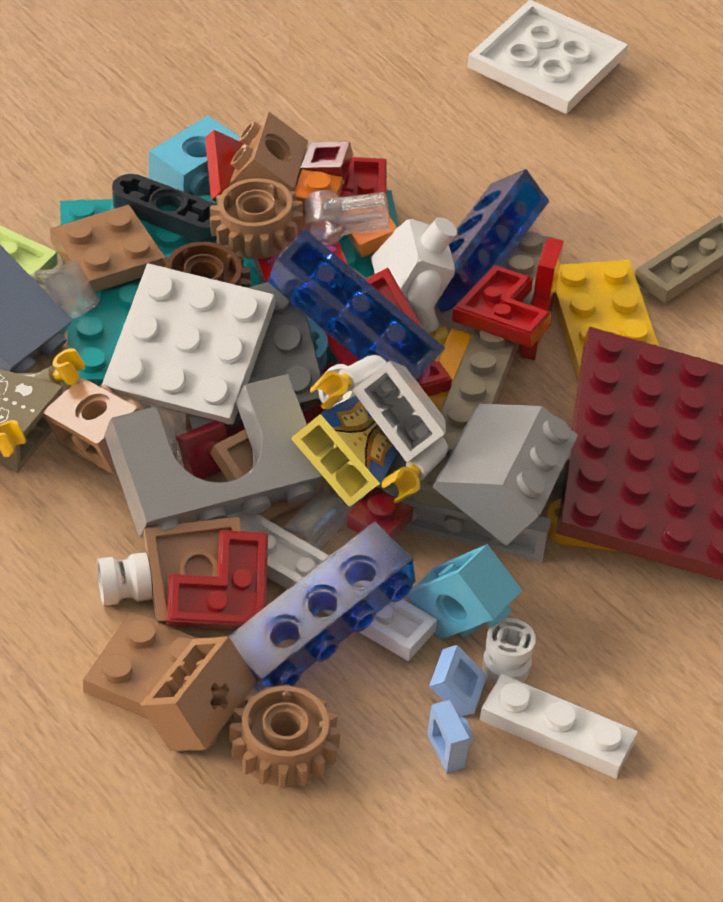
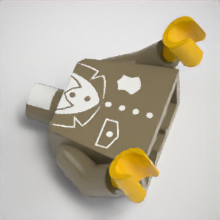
(23, 401)

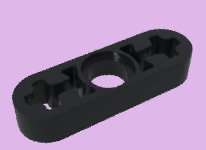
(147, 195)

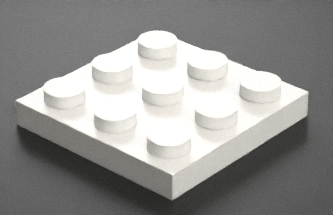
(547, 56)
(189, 343)

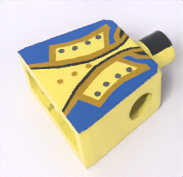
(347, 449)

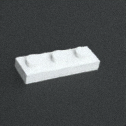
(558, 725)

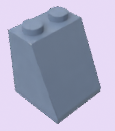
(28, 319)

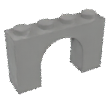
(168, 495)

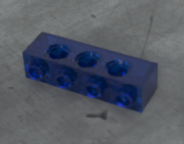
(492, 232)
(351, 307)
(291, 616)

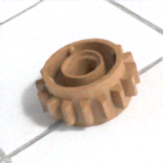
(256, 218)
(284, 736)

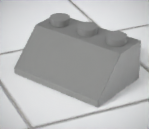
(505, 466)

